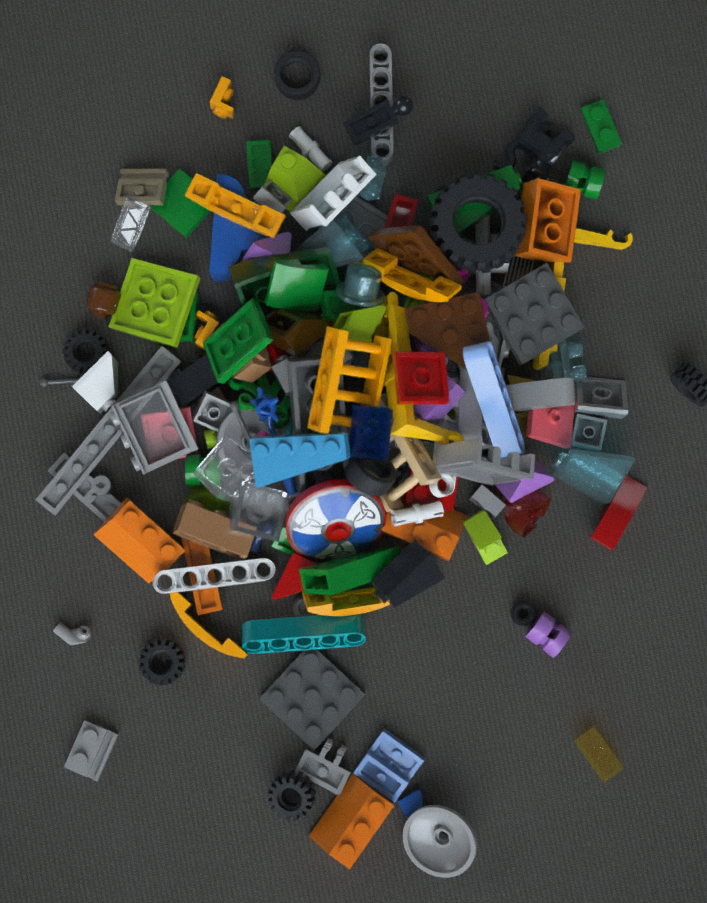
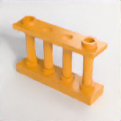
(329, 373)

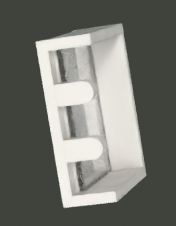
(333, 193)

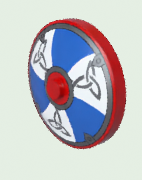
(334, 521)

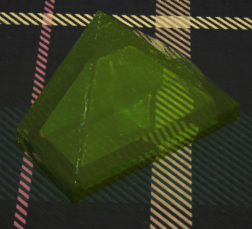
(205, 497)

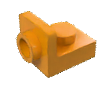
(222, 94)
(210, 327)

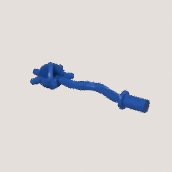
(266, 409)

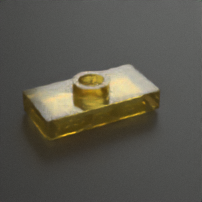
(598, 754)

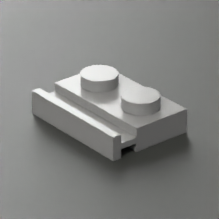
(91, 750)

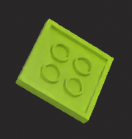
(155, 302)

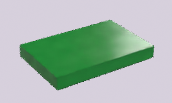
(237, 341)

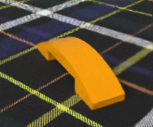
(234, 207)
(410, 282)
(343, 603)
(229, 647)

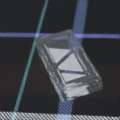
(130, 224)

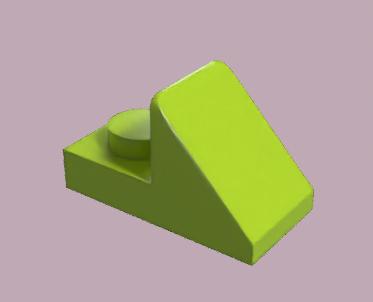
(485, 537)

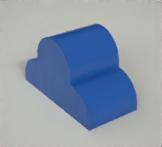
(229, 239)

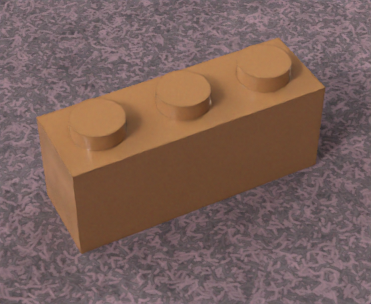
(211, 530)

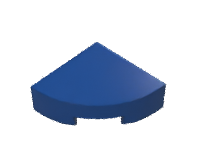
(411, 803)

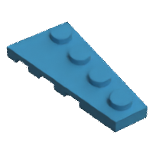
(291, 455)

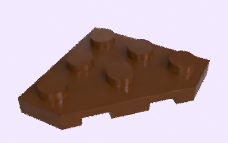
(416, 249)
(449, 325)

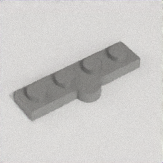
(92, 492)

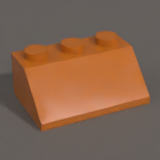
(550, 221)
(436, 534)
(138, 540)
(351, 821)

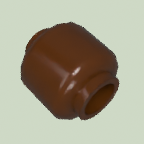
(103, 299)

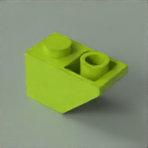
(361, 322)

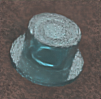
(361, 286)

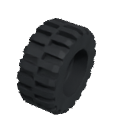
(484, 191)

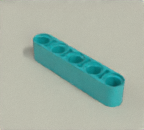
(302, 633)

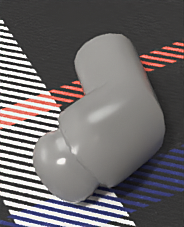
(73, 636)

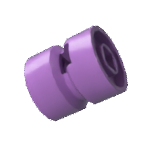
(542, 627)

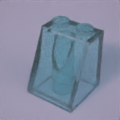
(342, 238)
(592, 472)

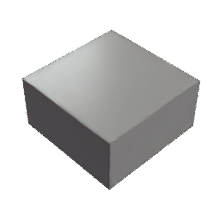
(273, 197)
(211, 411)
(588, 432)
(488, 501)

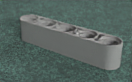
(381, 93)
(542, 394)
(470, 416)

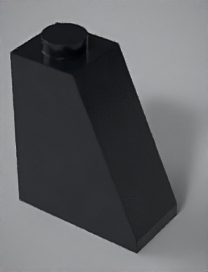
(407, 575)

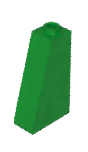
(473, 213)
(347, 571)

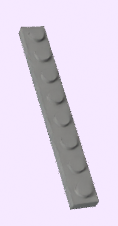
(102, 436)

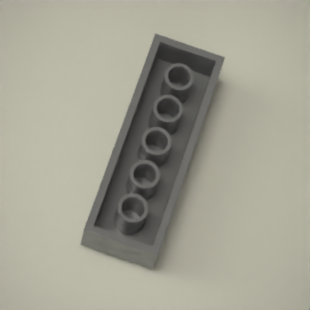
(302, 382)

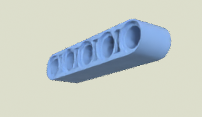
(493, 398)

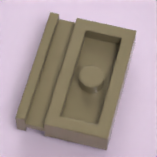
(142, 185)

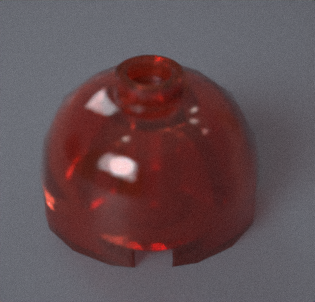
(526, 511)

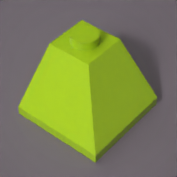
(294, 175)

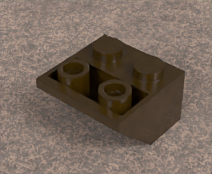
(296, 330)

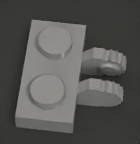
(323, 771)

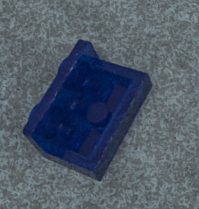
(370, 432)

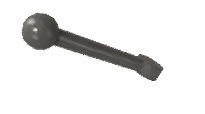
(44, 382)
(234, 406)

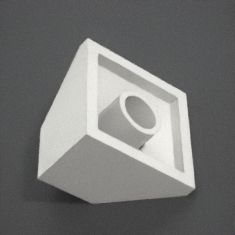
(100, 383)

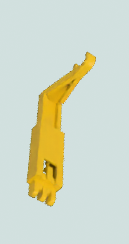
(587, 238)
(404, 424)

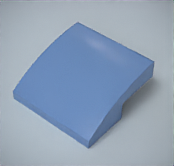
(389, 765)

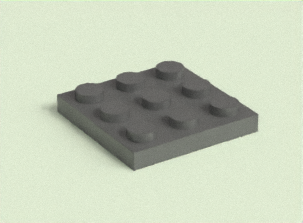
(533, 314)
(312, 697)

